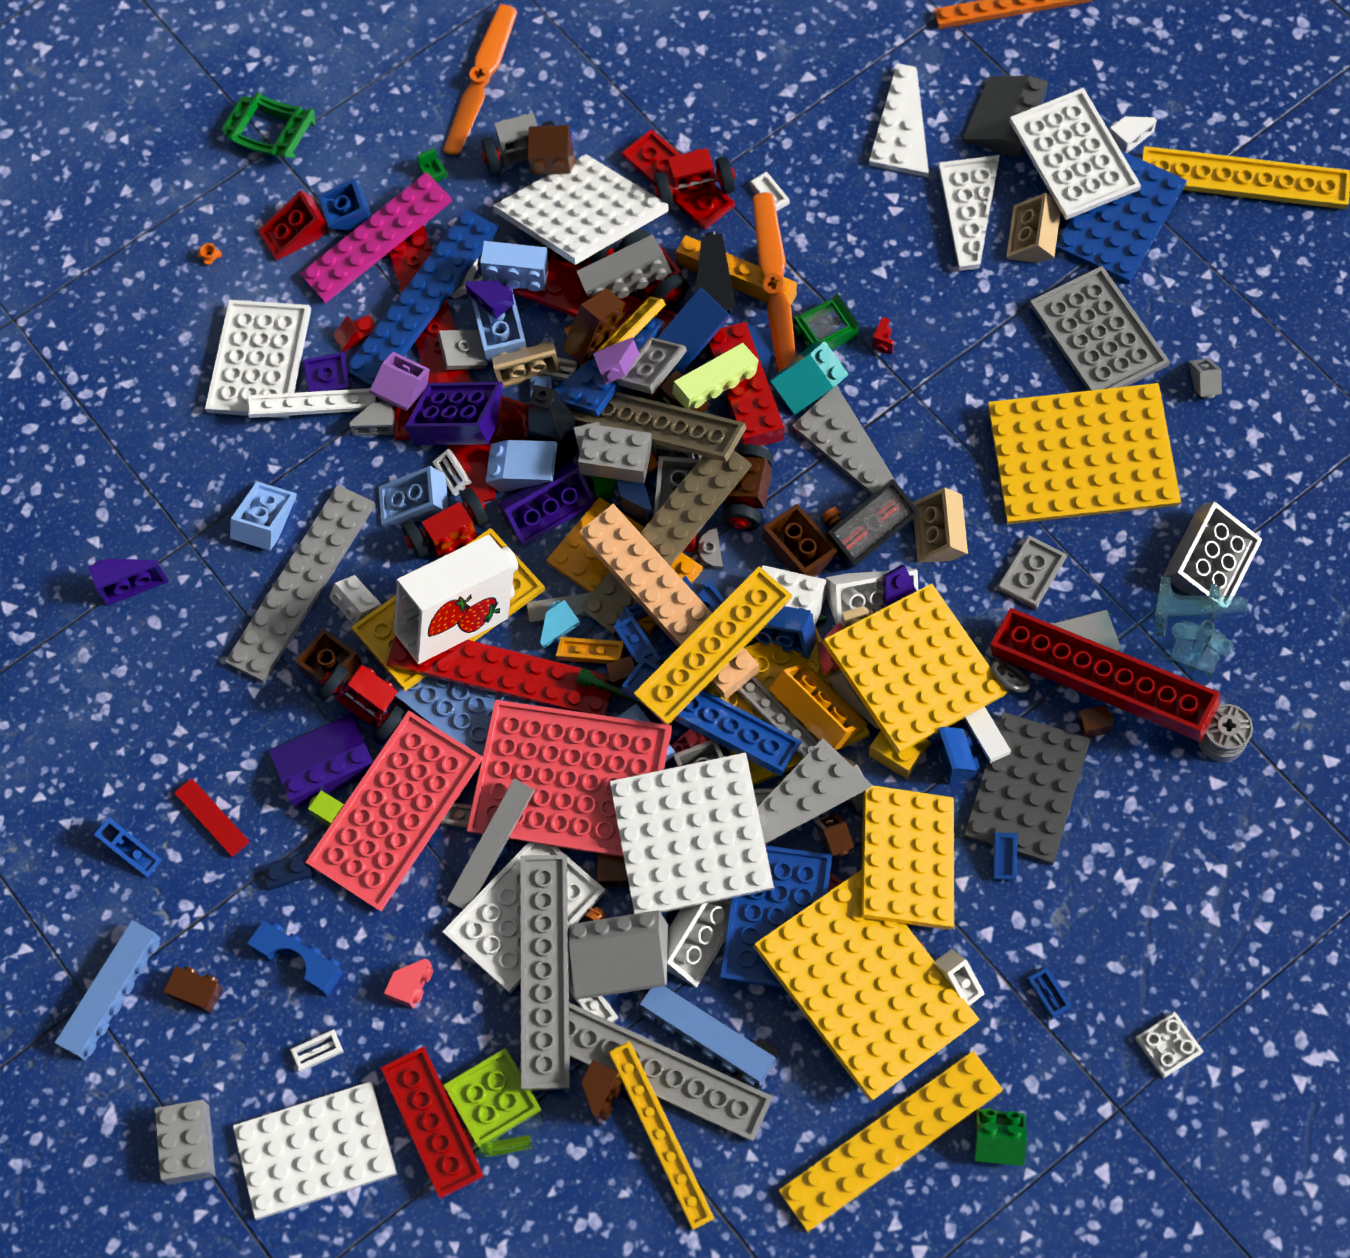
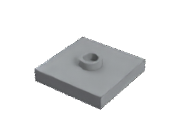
(462, 349)

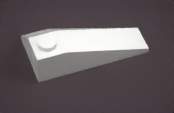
(858, 590)

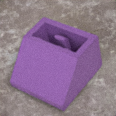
(400, 381)

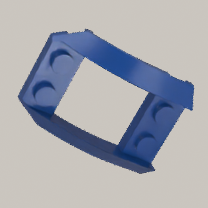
(635, 638)

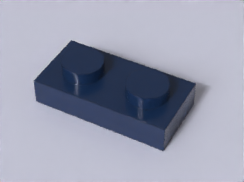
(287, 871)

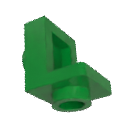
(430, 163)

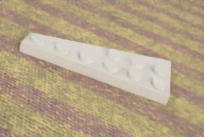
(901, 132)
(968, 198)

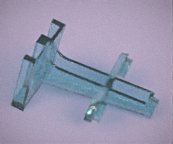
(1176, 605)
(1199, 645)

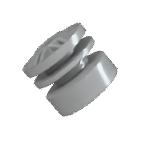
(1225, 745)

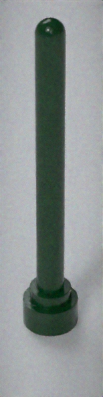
(587, 679)

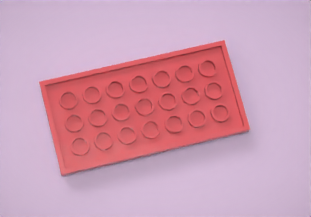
(394, 810)

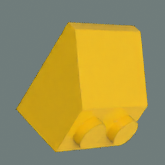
(904, 762)

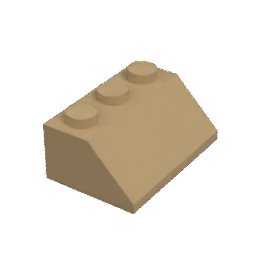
(1034, 230)
(525, 363)
(940, 527)

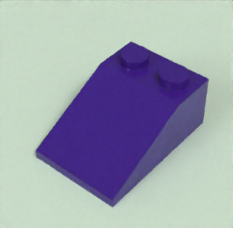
(125, 578)

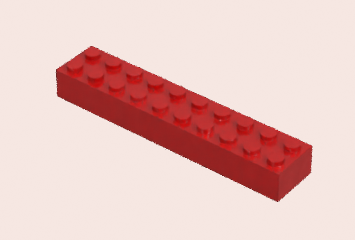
(1106, 674)

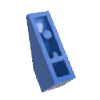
(126, 846)

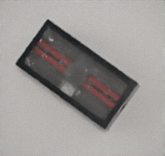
(871, 523)

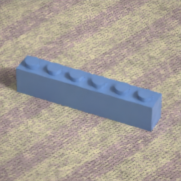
(108, 990)
(708, 1034)

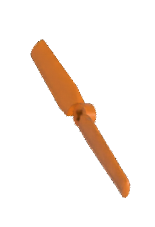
(486, 63)
(772, 264)

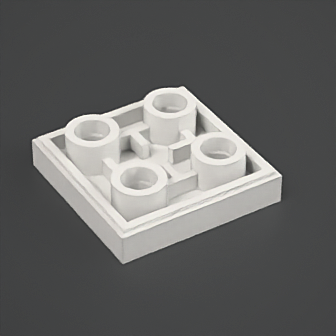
(1169, 1045)

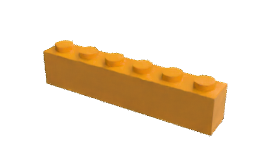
(743, 274)

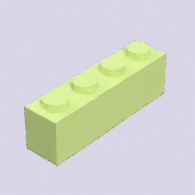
(715, 377)

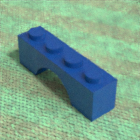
(272, 942)

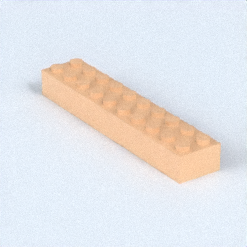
(658, 589)

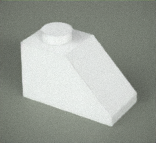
(1132, 131)
(960, 976)

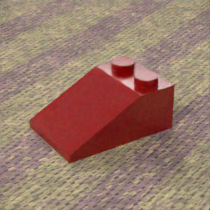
(294, 226)

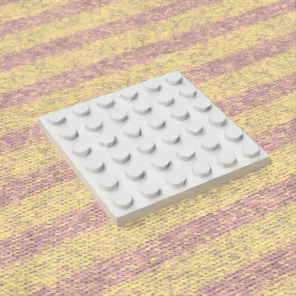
(581, 209)
(691, 835)

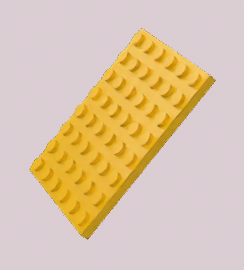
(1083, 453)
(865, 988)

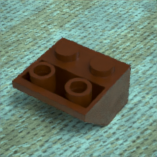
(601, 1087)

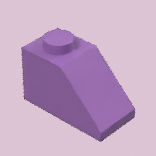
(616, 360)

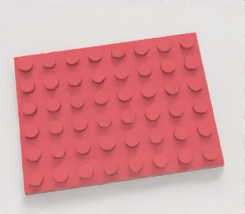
(570, 766)

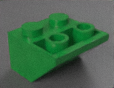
(1000, 1137)

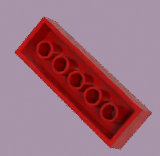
(752, 398)

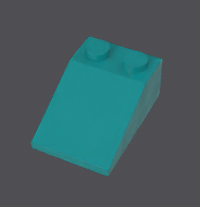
(808, 376)

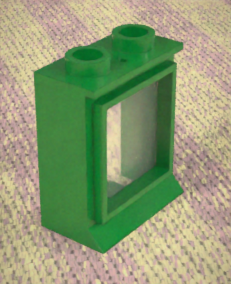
(827, 323)

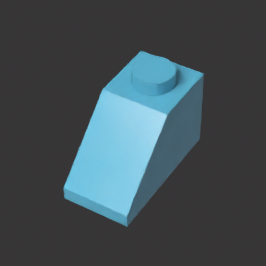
(557, 623)

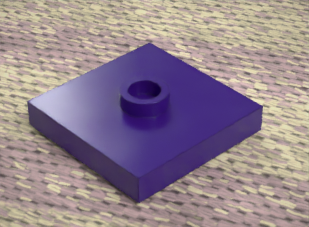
(327, 373)

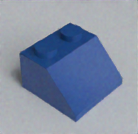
(345, 206)
(956, 754)

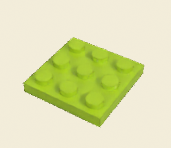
(492, 1098)

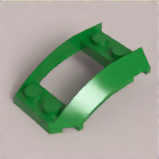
(297, 124)

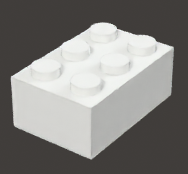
(806, 590)

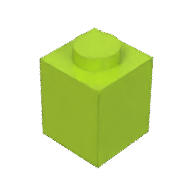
(324, 808)

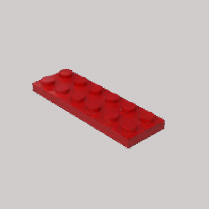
(651, 156)
(432, 1122)

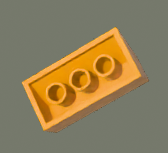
(817, 705)

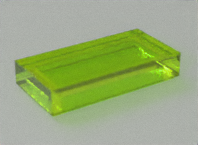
(507, 1146)

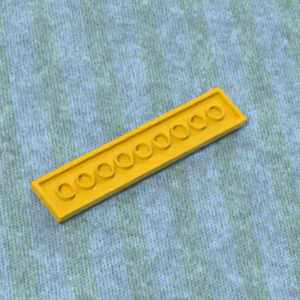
(1255, 177)
(890, 1141)

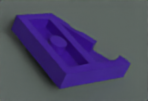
(897, 585)

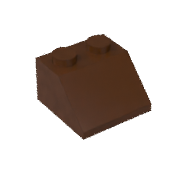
(550, 150)

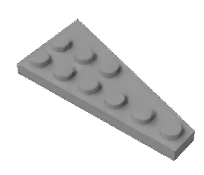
(841, 438)
(810, 789)

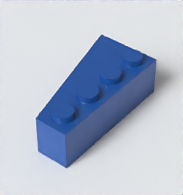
(790, 629)

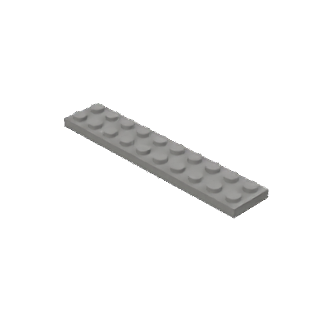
(300, 584)
(544, 973)
(672, 1075)

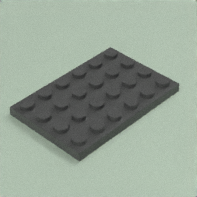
(1029, 787)

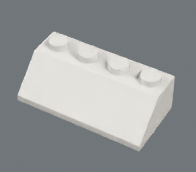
(696, 939)

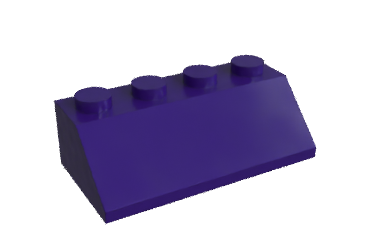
(547, 505)

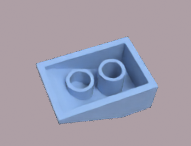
(520, 464)
(413, 497)
(262, 516)

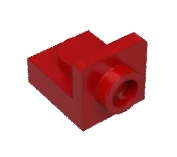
(881, 337)

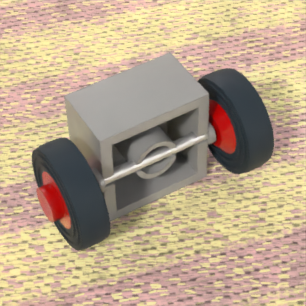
(512, 142)

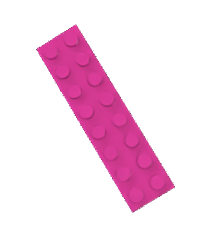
(376, 237)

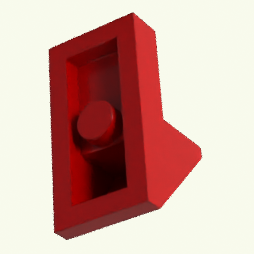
(353, 333)

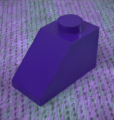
(491, 296)

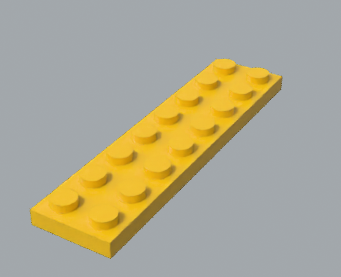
(712, 645)

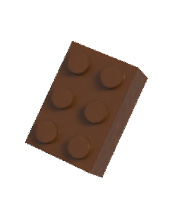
(593, 325)

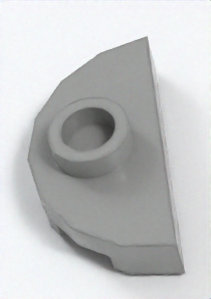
(710, 549)

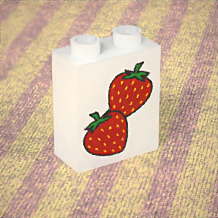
(454, 598)

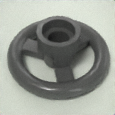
(1008, 678)

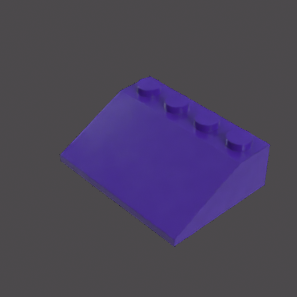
(455, 414)
(322, 760)

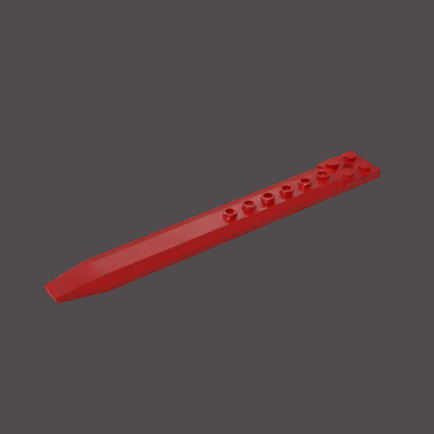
(407, 261)

